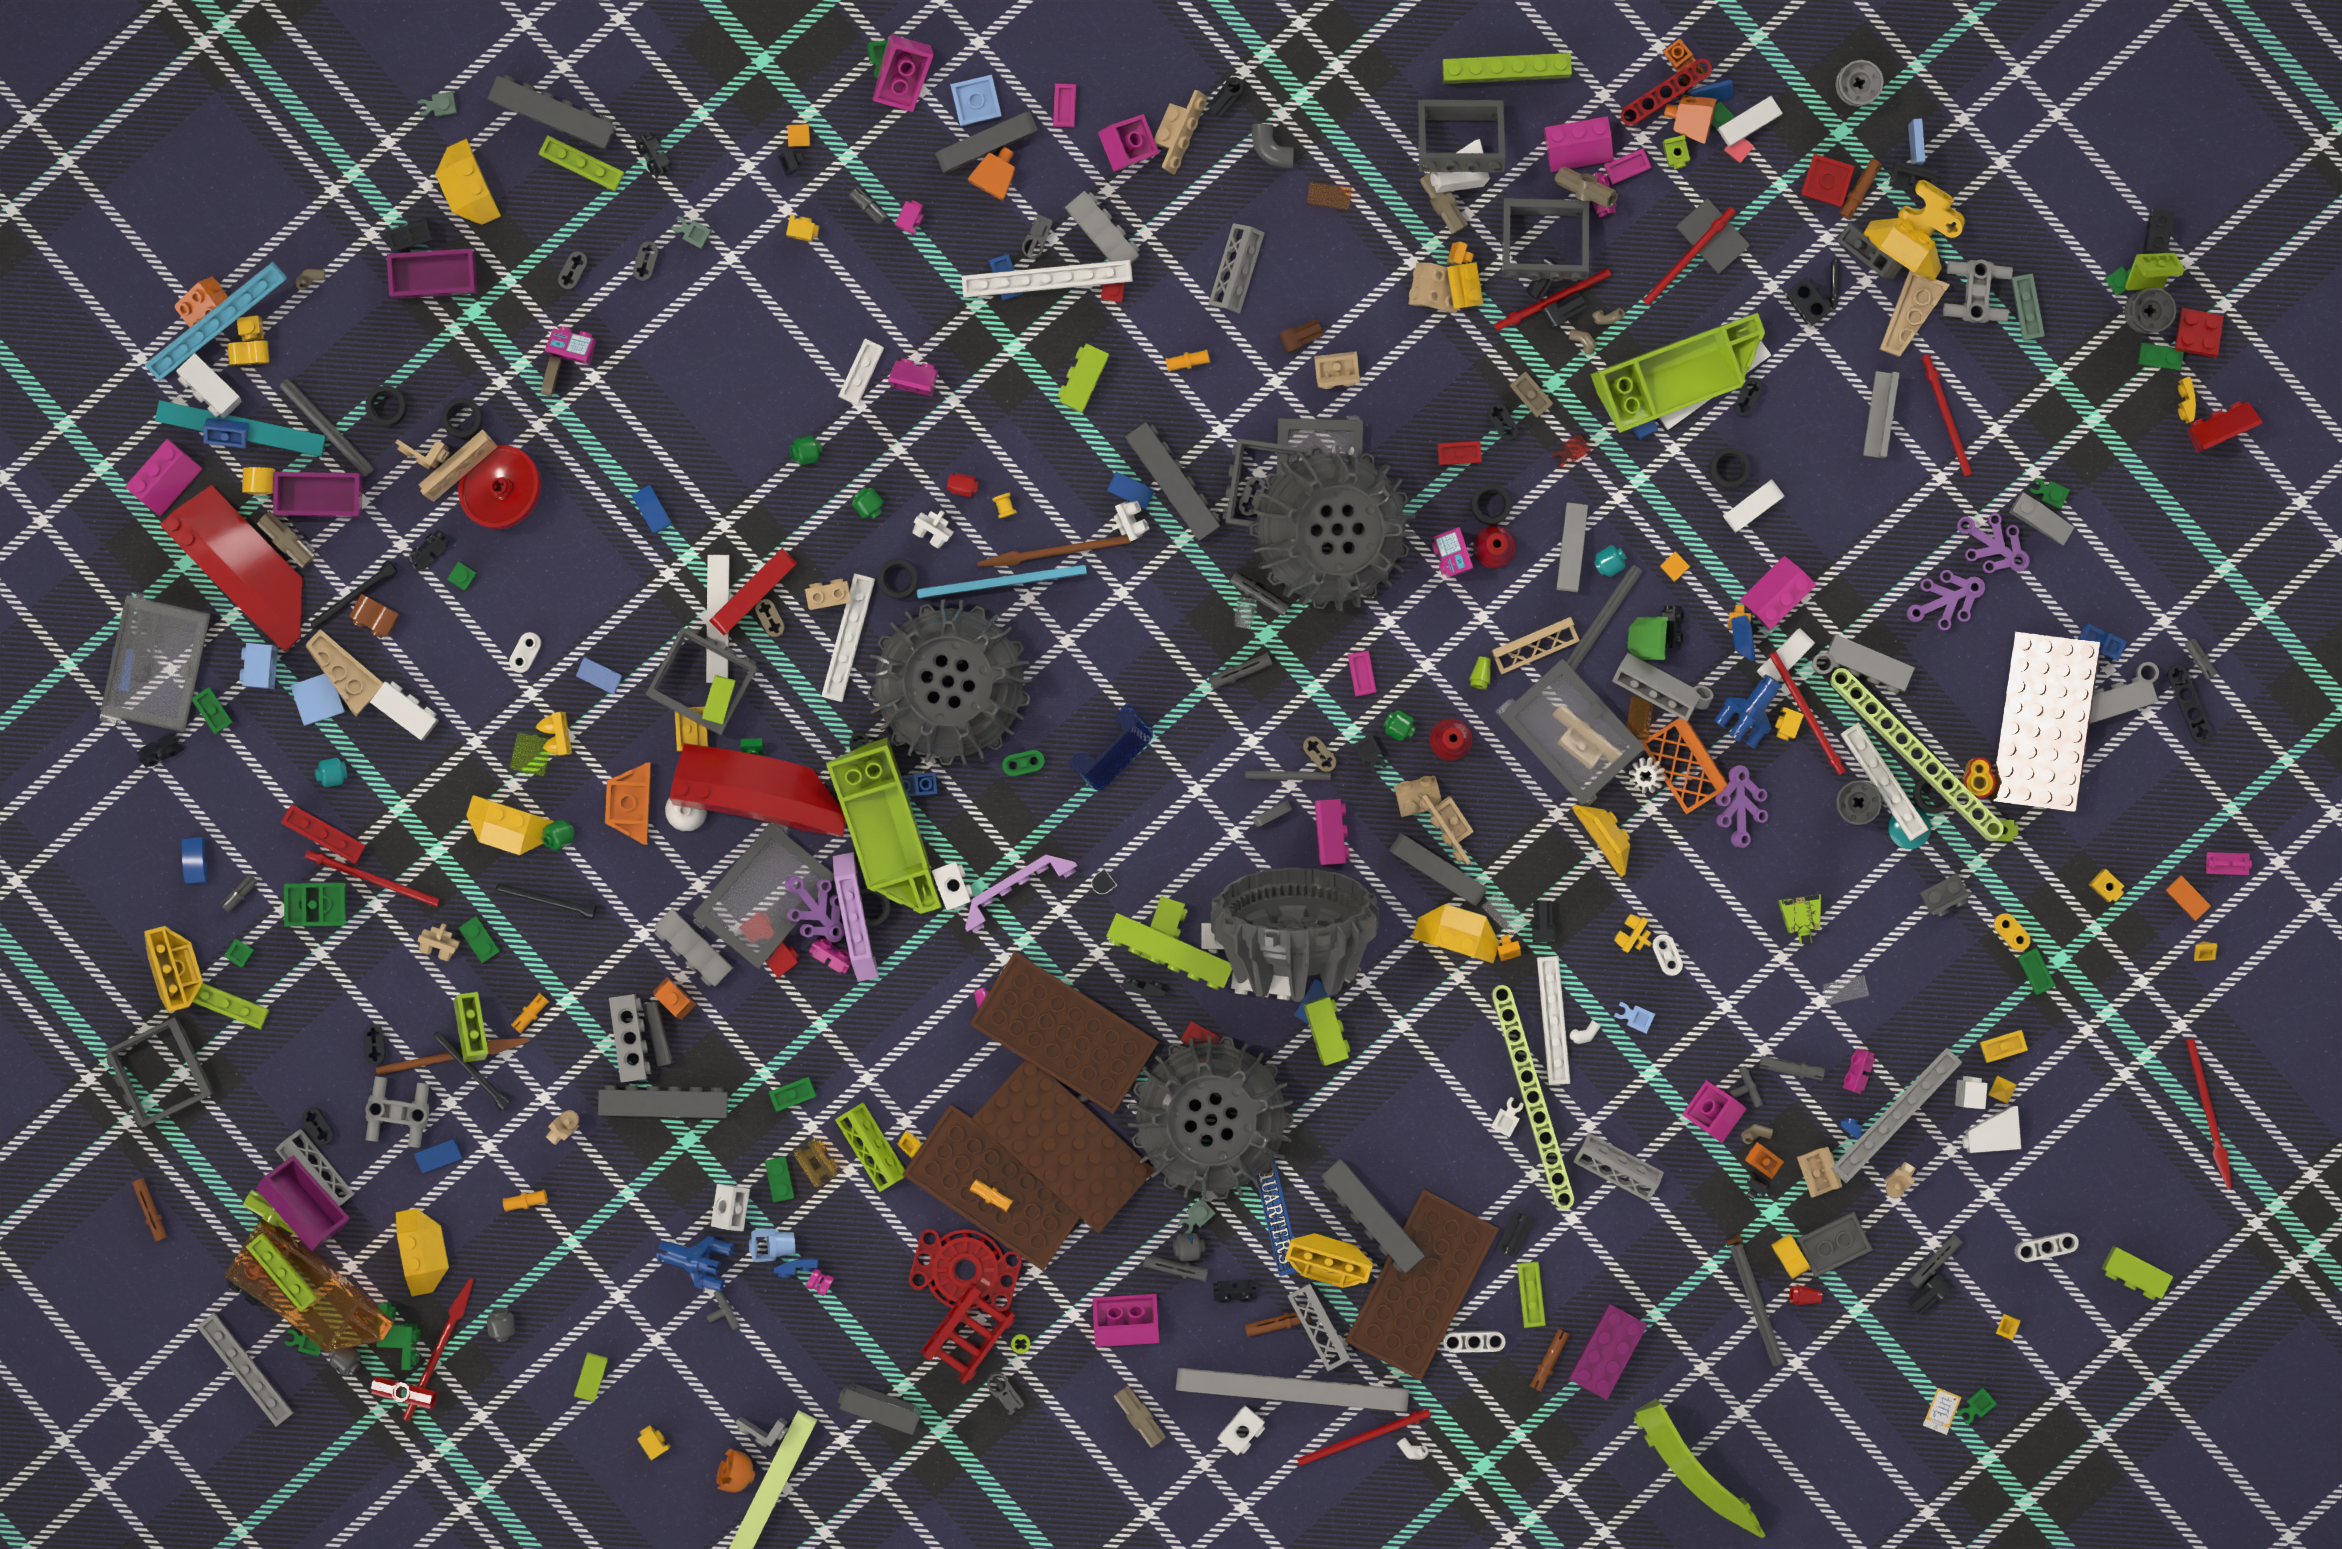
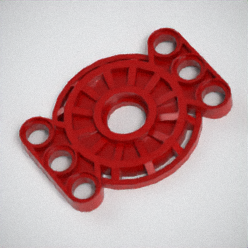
(945, 1258)

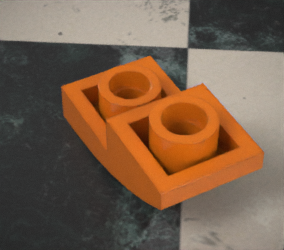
(1681, 57)

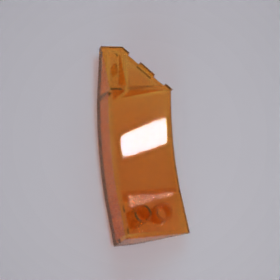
(333, 1321)

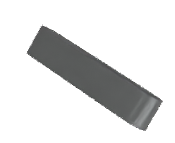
(986, 142)
(1438, 869)

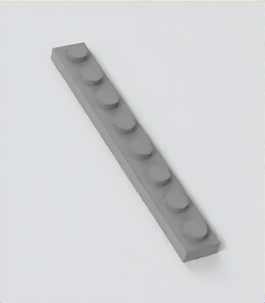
(1896, 1115)

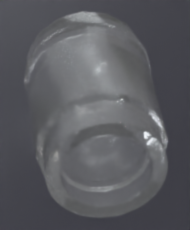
(1245, 612)

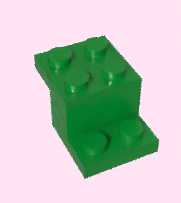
(315, 904)
(401, 1336)

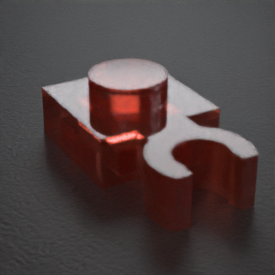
(1573, 449)

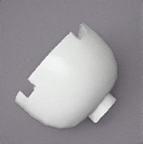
(683, 817)

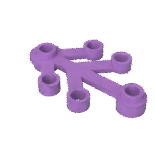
(1996, 545)
(1949, 597)
(1739, 804)
(818, 911)

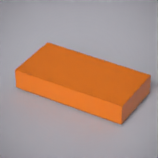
(2188, 898)

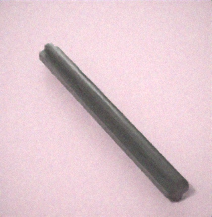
(326, 427)
(1603, 616)
(1757, 1305)

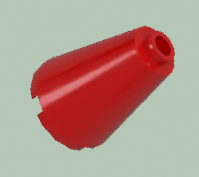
(1490, 555)
(1443, 746)

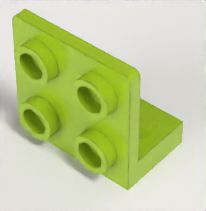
(2153, 271)

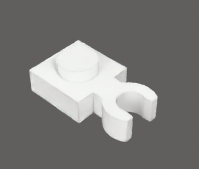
(1505, 1120)

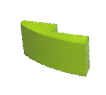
(718, 699)
(590, 1377)

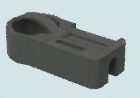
(1039, 233)
(1006, 1394)

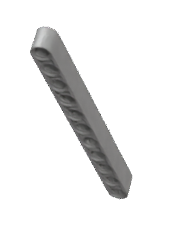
(1292, 1389)

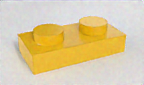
(2003, 1046)

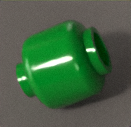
(805, 450)
(867, 503)
(1399, 725)
(557, 835)

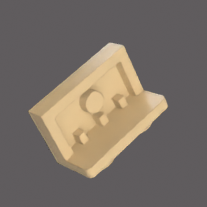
(1337, 370)
(828, 595)
(1408, 798)
(1817, 1171)

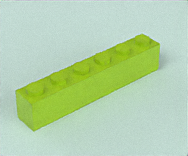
(1506, 68)
(1169, 950)

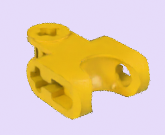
(1936, 214)

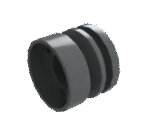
(2161, 306)
(1871, 803)

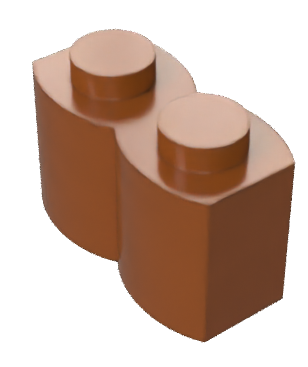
(374, 616)

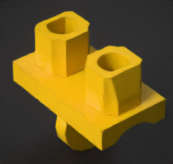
(1626, 941)

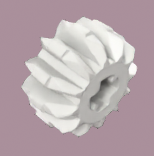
(1644, 767)

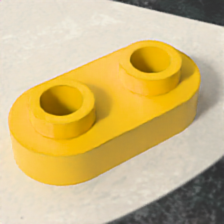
(2012, 932)

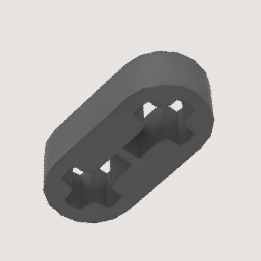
(651, 262)
(577, 273)
(1247, 493)
(1272, 813)

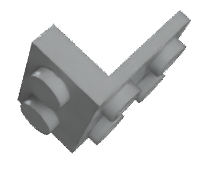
(763, 1438)

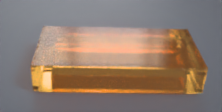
(1329, 196)
(1639, 717)

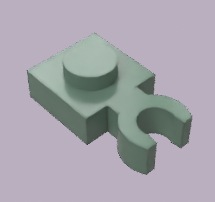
(441, 104)
(694, 233)
(1198, 1213)

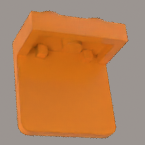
(200, 300)

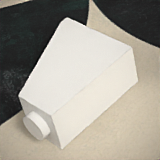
(1460, 180)
(1995, 1133)

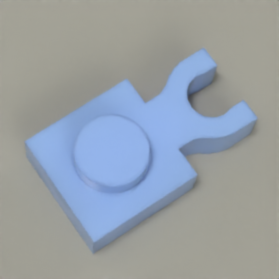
(1637, 1018)

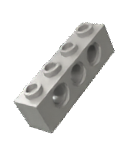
(623, 1049)

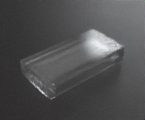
(1503, 914)
(1845, 990)

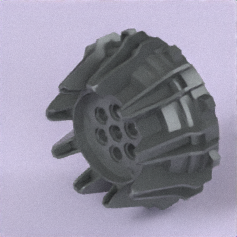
(1295, 505)
(982, 713)
(1294, 927)
(1197, 1074)

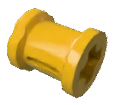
(1004, 505)

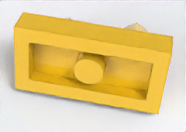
(556, 725)

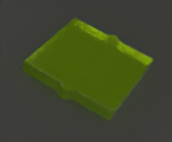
(529, 754)

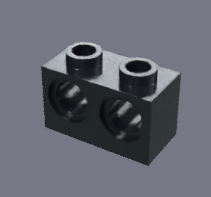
(2158, 231)
(1803, 305)

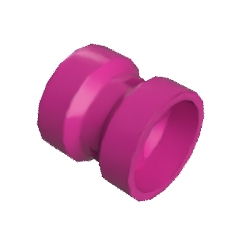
(815, 1279)

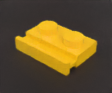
(1465, 285)
(690, 731)

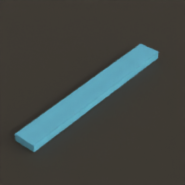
(216, 321)
(1001, 581)

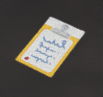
(1942, 1411)

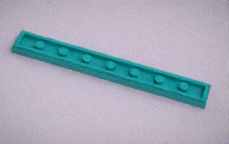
(258, 431)

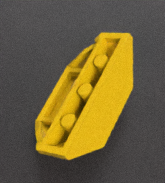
(465, 185)
(1905, 245)
(505, 826)
(1606, 834)
(1458, 932)
(173, 967)
(421, 1251)
(1328, 1260)

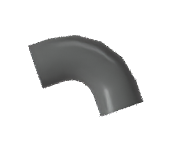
(1267, 148)

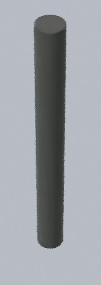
(1287, 775)

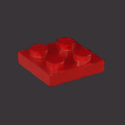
(1827, 180)
(2199, 332)

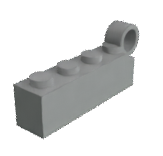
(1866, 662)
(1661, 688)
(2125, 697)

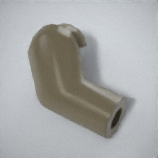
(308, 276)
(1610, 318)
(1586, 340)
(1755, 1131)

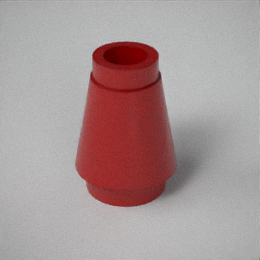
(1804, 1295)

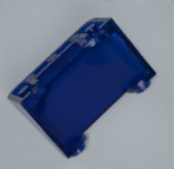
(1118, 754)

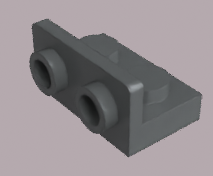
(1944, 895)

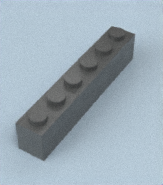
(552, 113)
(1172, 481)
(663, 1102)
(1373, 1216)

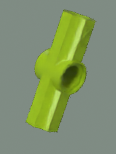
(257, 1204)

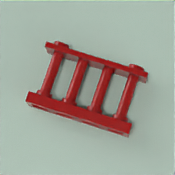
(958, 1314)

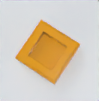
(798, 135)
(1674, 566)

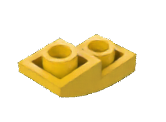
(2188, 407)

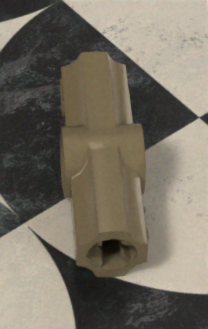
(1586, 187)
(1444, 205)
(286, 539)
(1139, 1416)

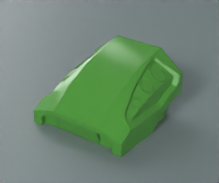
(1648, 638)

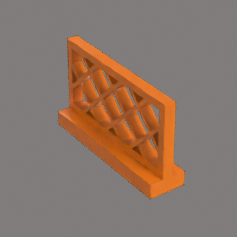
(1703, 759)

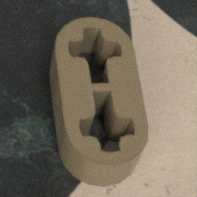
(551, 376)
(774, 615)
(1323, 750)

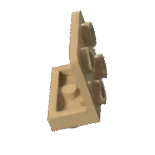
(1431, 287)
(437, 454)

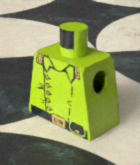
(1801, 915)

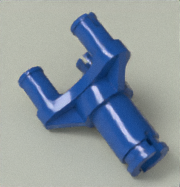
(1750, 712)
(697, 1260)

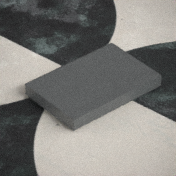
(1723, 246)
(1834, 1244)

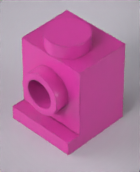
(910, 217)

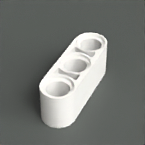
(1753, 505)
(1789, 653)
(2056, 1244)
(1484, 1345)

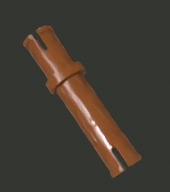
(1858, 193)
(149, 1210)
(1276, 1323)
(1549, 1360)

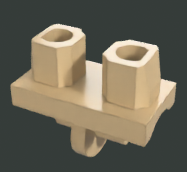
(439, 939)
(563, 1126)
(1899, 1180)

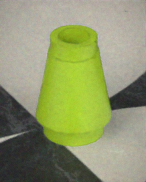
(1481, 673)

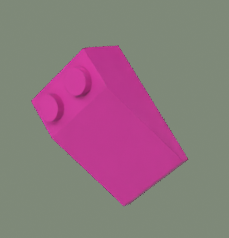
(902, 72)
(913, 377)

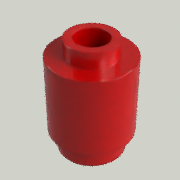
(962, 484)

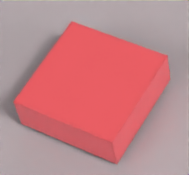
(1739, 150)

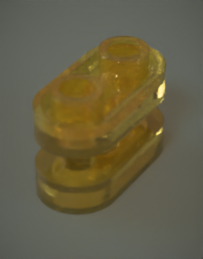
(816, 1149)

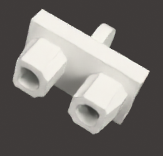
(1126, 520)
(934, 524)

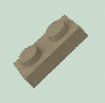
(1531, 394)

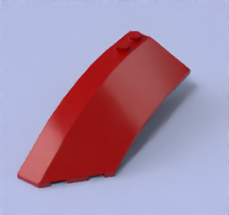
(240, 564)
(755, 789)

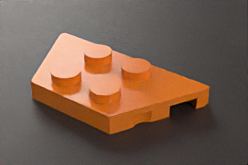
(629, 803)

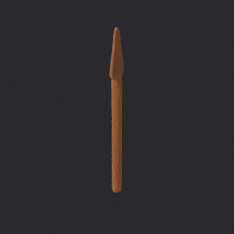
(1014, 558)
(494, 1047)

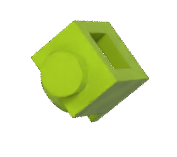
(1676, 143)
(2012, 831)

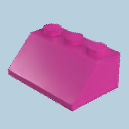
(1579, 144)
(163, 477)
(1777, 592)
(1331, 832)
(1125, 1320)

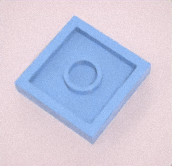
(976, 100)
(1916, 142)
(317, 699)

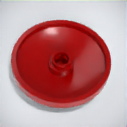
(500, 488)

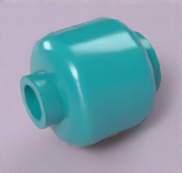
(1610, 561)
(331, 772)

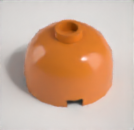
(735, 1472)

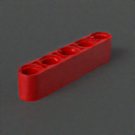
(1655, 93)
(753, 591)

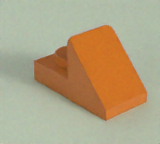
(1764, 1160)

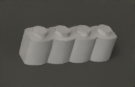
(1100, 229)
(693, 947)

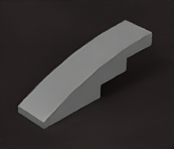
(1572, 547)

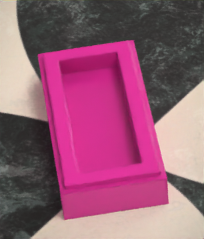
(1064, 105)
(1627, 166)
(1362, 673)

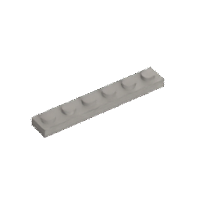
(245, 1369)

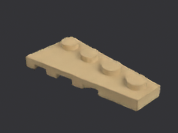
(1912, 308)
(346, 674)

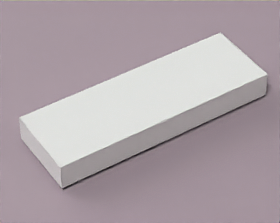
(1750, 121)
(861, 372)

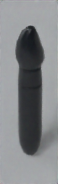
(1834, 283)

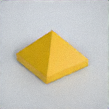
(2205, 951)
(2002, 1089)
(909, 1144)
(2008, 1327)

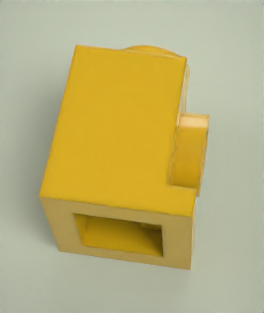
(802, 229)
(250, 328)
(1788, 724)
(2099, 885)
(652, 1442)

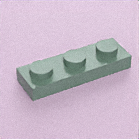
(2027, 307)

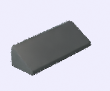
(657, 1033)

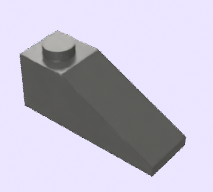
(1865, 250)

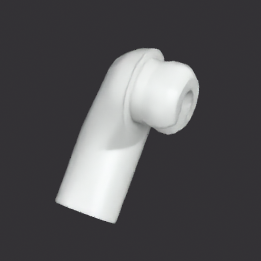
(1585, 1035)
(1412, 1452)

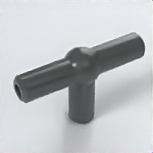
(1749, 1087)
(725, 1310)

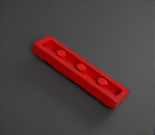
(323, 834)

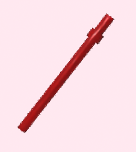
(1717, 225)
(1516, 317)
(1932, 376)

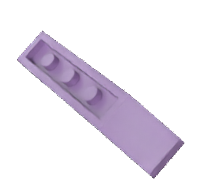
(853, 917)
(976, 918)

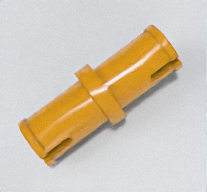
(1187, 360)
(529, 1013)
(991, 1195)
(525, 1200)

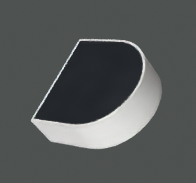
(1102, 882)

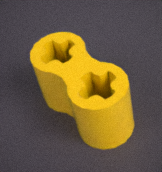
(248, 353)
(1790, 1256)

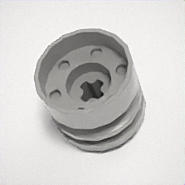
(1871, 86)

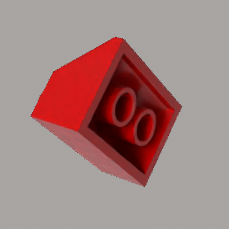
(2223, 425)

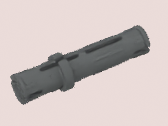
(1250, 588)
(1240, 671)
(1794, 1068)
(1200, 1273)
(1917, 1280)

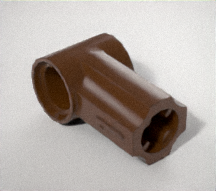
(1295, 338)

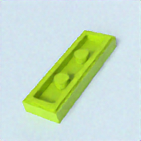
(1531, 1294)

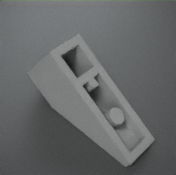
(2041, 518)

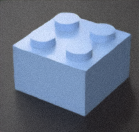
(259, 666)

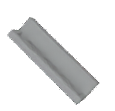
(1240, 268)
(1881, 414)
(288, 1149)
(1621, 1164)
(1328, 1327)

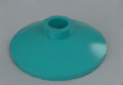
(1900, 838)

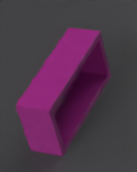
(432, 273)
(317, 494)
(302, 1203)
(1607, 1351)

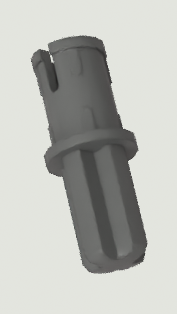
(867, 205)
(2200, 658)
(238, 893)

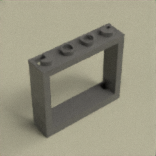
(1462, 111)
(1545, 207)
(1235, 472)
(711, 645)
(190, 1056)
(880, 1407)

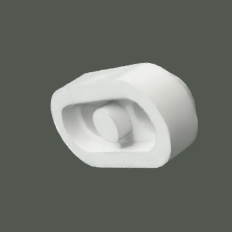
(526, 653)
(1668, 954)

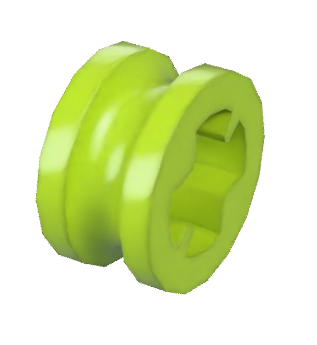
(1020, 1350)

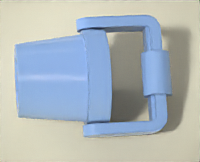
(777, 1244)

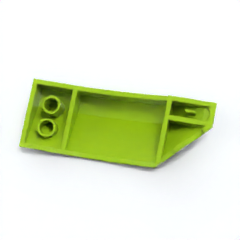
(1679, 373)
(884, 826)
(1670, 1446)

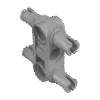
(1977, 291)
(397, 1112)

